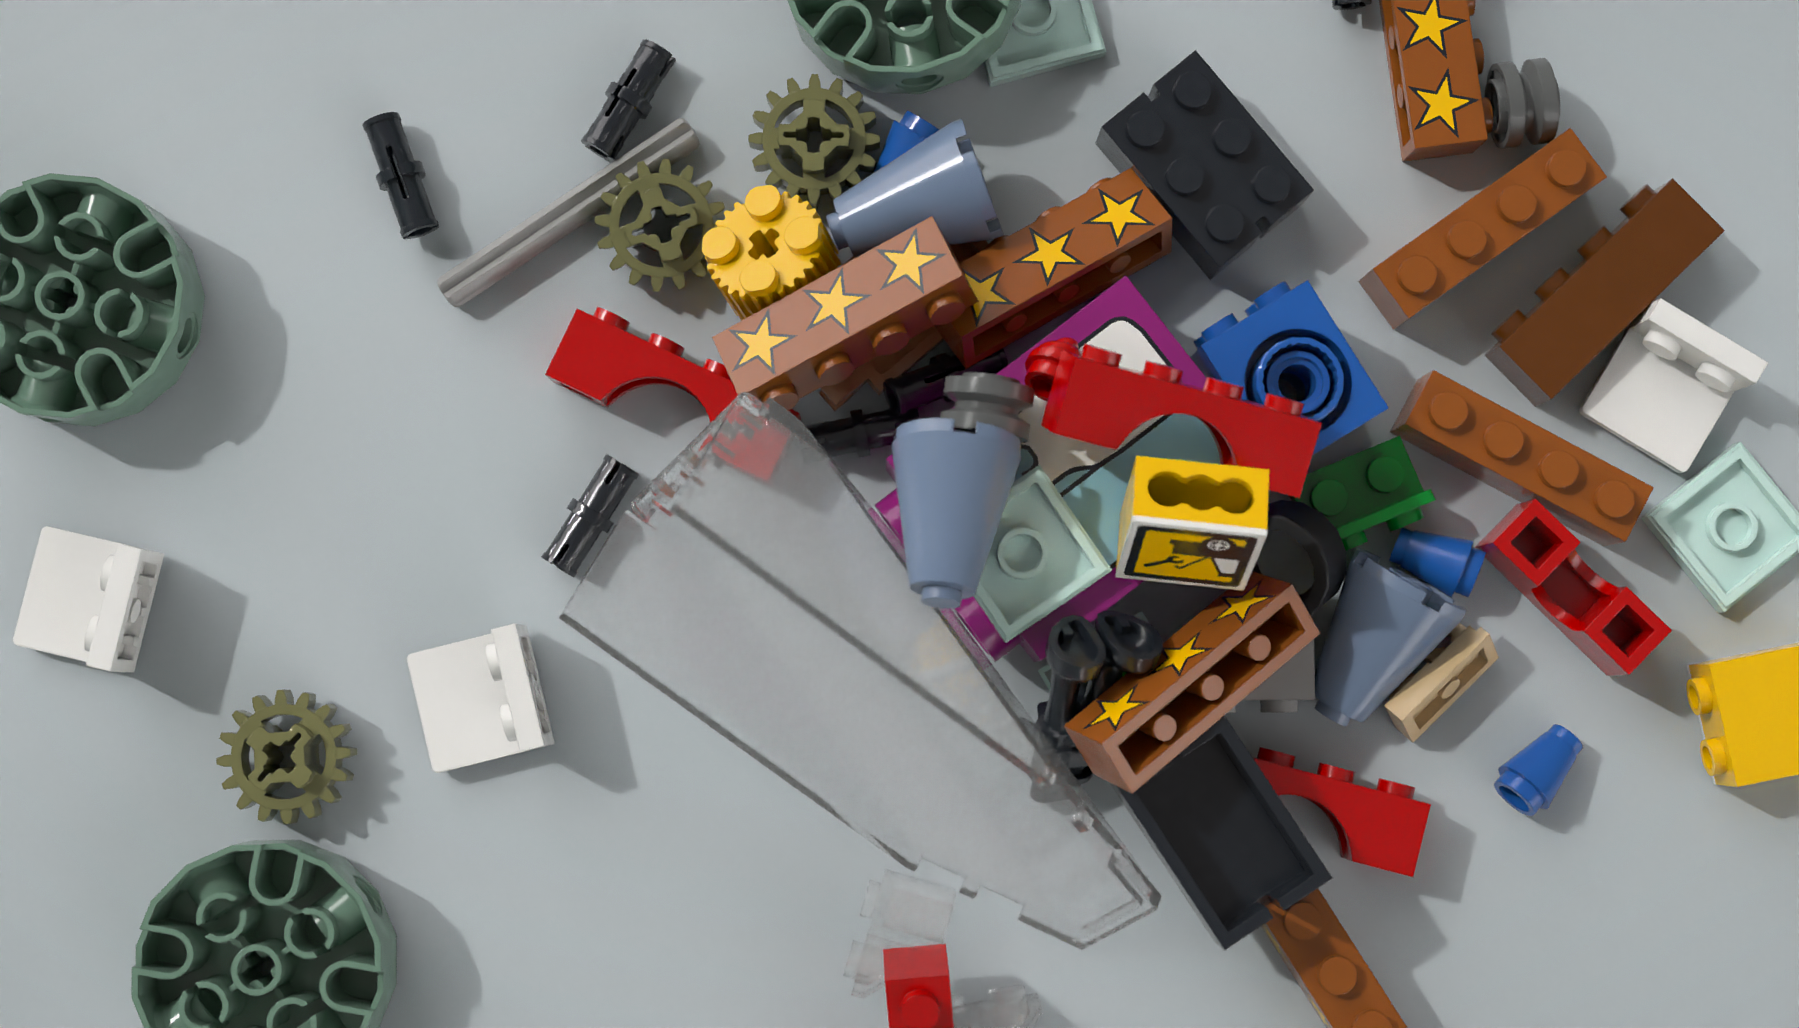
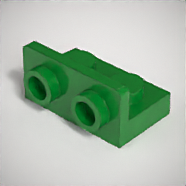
(1366, 491)

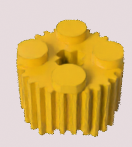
(767, 249)

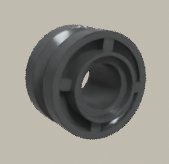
(1523, 102)
(988, 400)

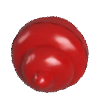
(1043, 363)

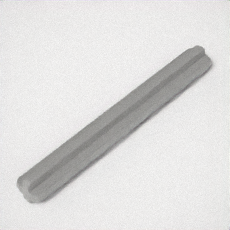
(562, 215)

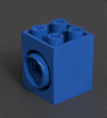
(1294, 341)

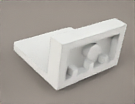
(1669, 384)
(88, 599)
(480, 698)

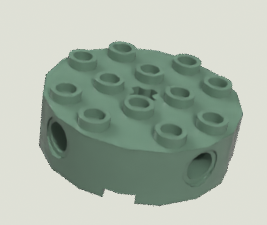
(903, 42)
(133, 308)
(255, 901)

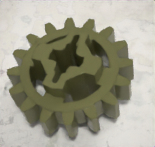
(791, 139)
(652, 199)
(267, 738)

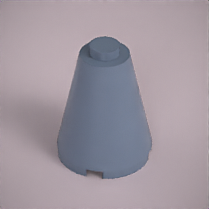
(926, 181)
(951, 503)
(1378, 637)

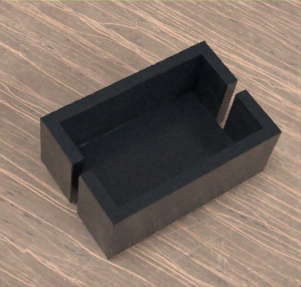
(1204, 163)
(1225, 835)

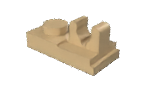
(1441, 681)

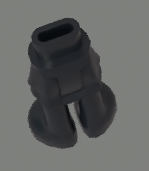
(1093, 656)

